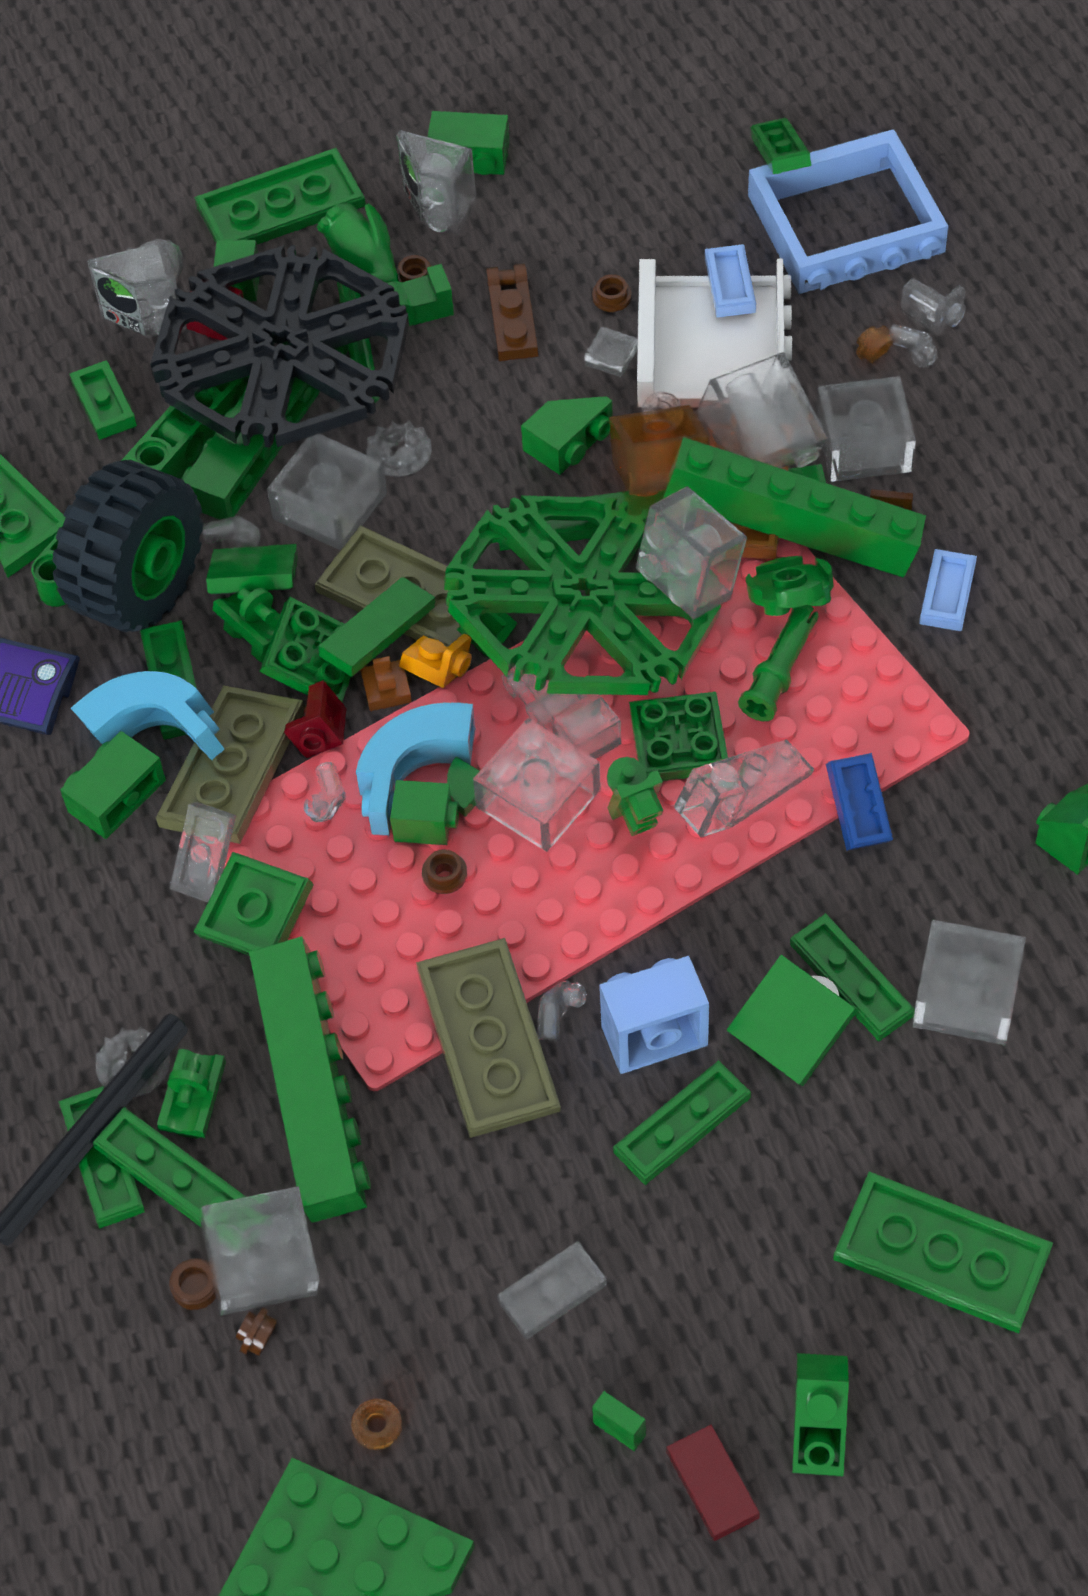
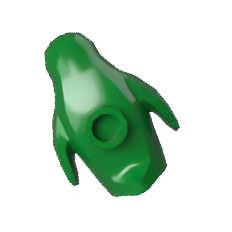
(360, 240)

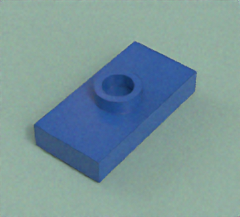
(859, 801)

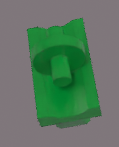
(249, 617)
(634, 794)
(191, 1094)

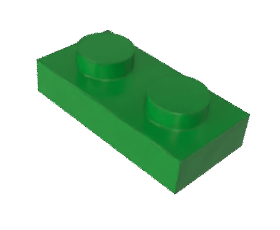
(103, 399)

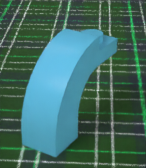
(146, 701)
(406, 743)

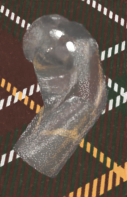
(917, 344)
(232, 529)
(329, 798)
(555, 1004)

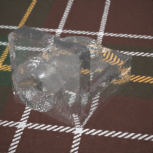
(930, 308)

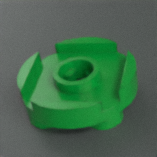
(790, 584)

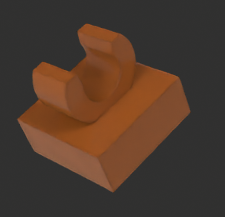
(385, 684)

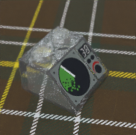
(437, 181)
(134, 287)

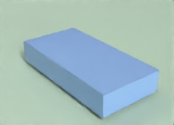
(730, 281)
(948, 590)

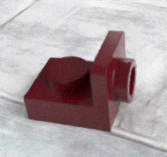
(322, 724)

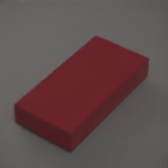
(712, 1482)

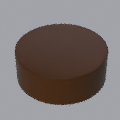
(192, 1284)

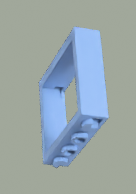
(860, 258)

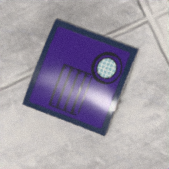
(33, 685)

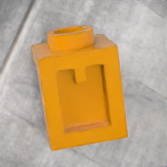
(435, 661)

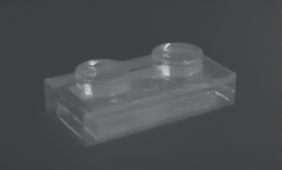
(202, 850)
(552, 1290)

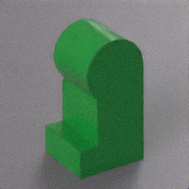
(426, 296)

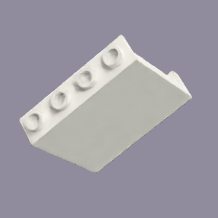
(688, 346)

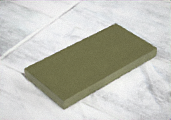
(372, 565)
(238, 776)
(487, 1037)

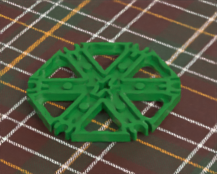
(553, 591)

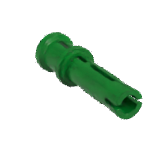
(773, 675)

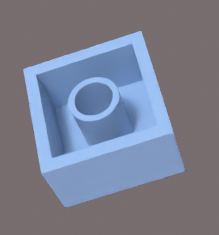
(654, 1013)

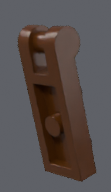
(512, 313)

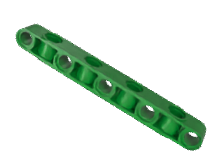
(167, 446)

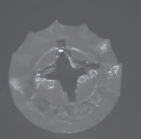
(406, 459)
(113, 1054)

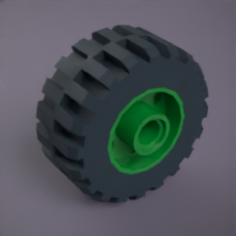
(127, 545)

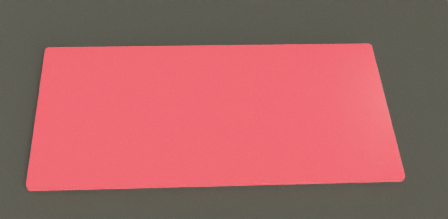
(597, 881)

